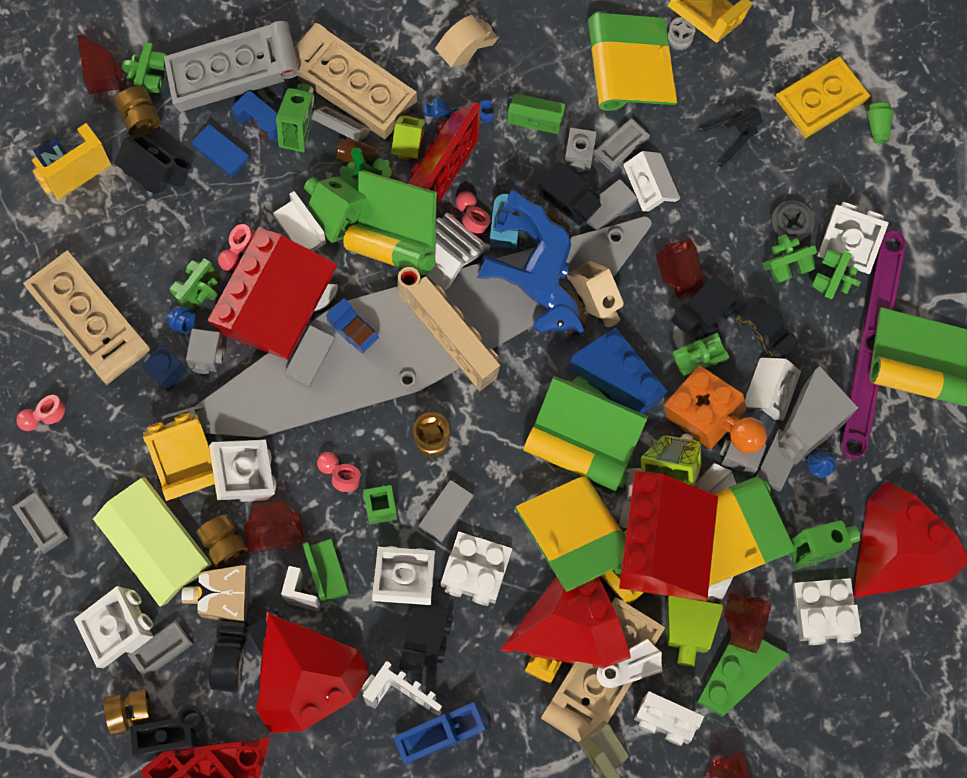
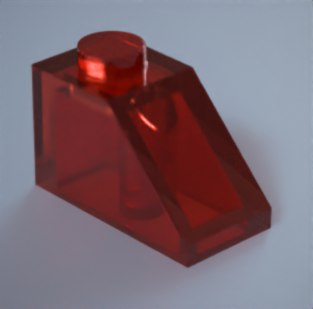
(98, 67)

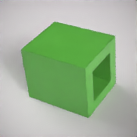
(380, 504)

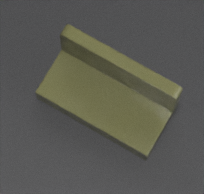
(604, 750)

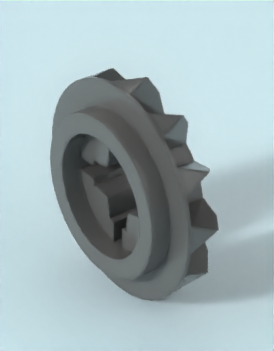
(790, 210)

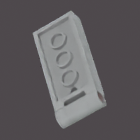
(231, 66)

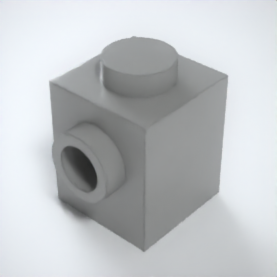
(580, 149)
(205, 351)

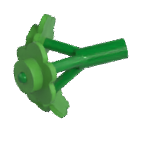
(351, 172)

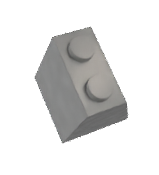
(815, 416)

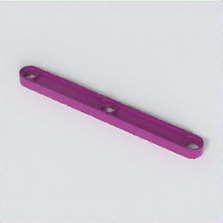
(863, 392)

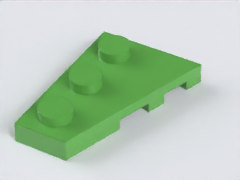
(737, 675)

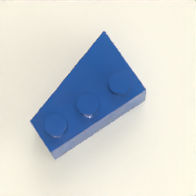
(618, 372)

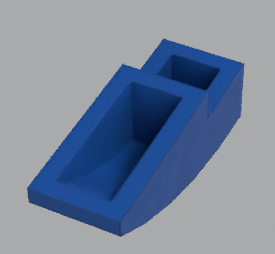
(442, 732)

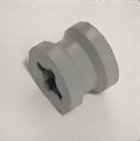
(681, 27)

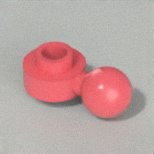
(474, 218)
(239, 240)
(48, 410)
(344, 476)

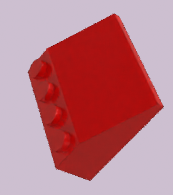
(448, 151)
(272, 294)
(669, 538)

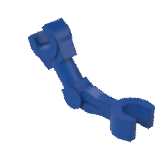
(441, 108)

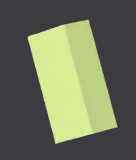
(152, 541)

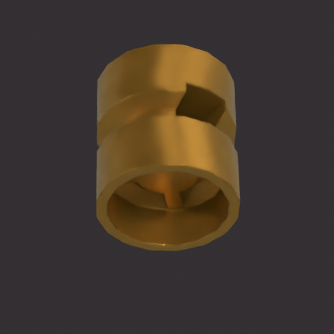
(137, 110)
(431, 434)
(220, 537)
(118, 713)

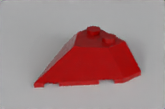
(904, 545)
(572, 627)
(304, 676)
(211, 761)

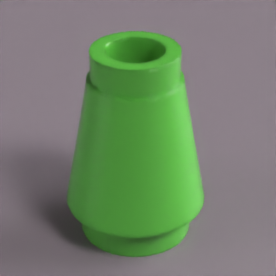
(880, 121)

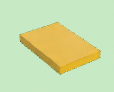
(822, 97)

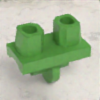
(141, 68)
(802, 257)
(839, 262)
(198, 286)
(703, 352)

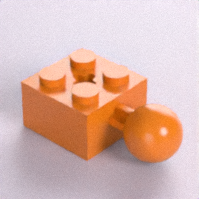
(710, 408)

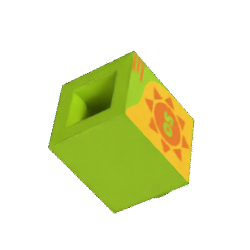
(408, 137)

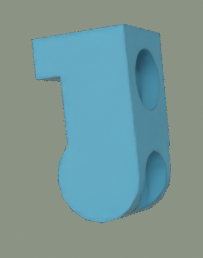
(508, 238)

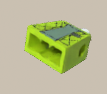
(675, 458)

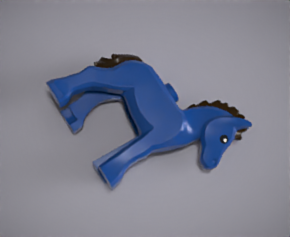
(544, 266)

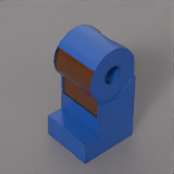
(258, 113)
(351, 326)

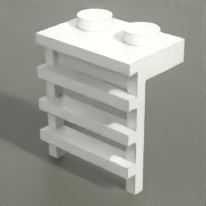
(453, 249)
(377, 686)

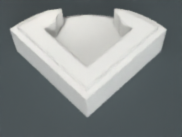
(328, 296)

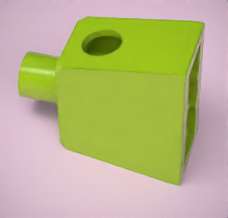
(690, 627)

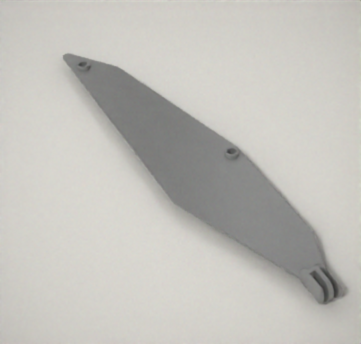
(268, 402)

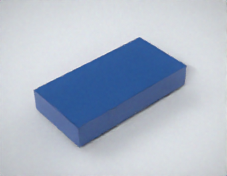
(220, 150)

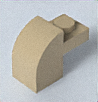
(464, 39)

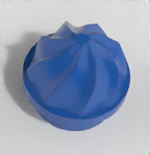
(181, 319)
(821, 463)

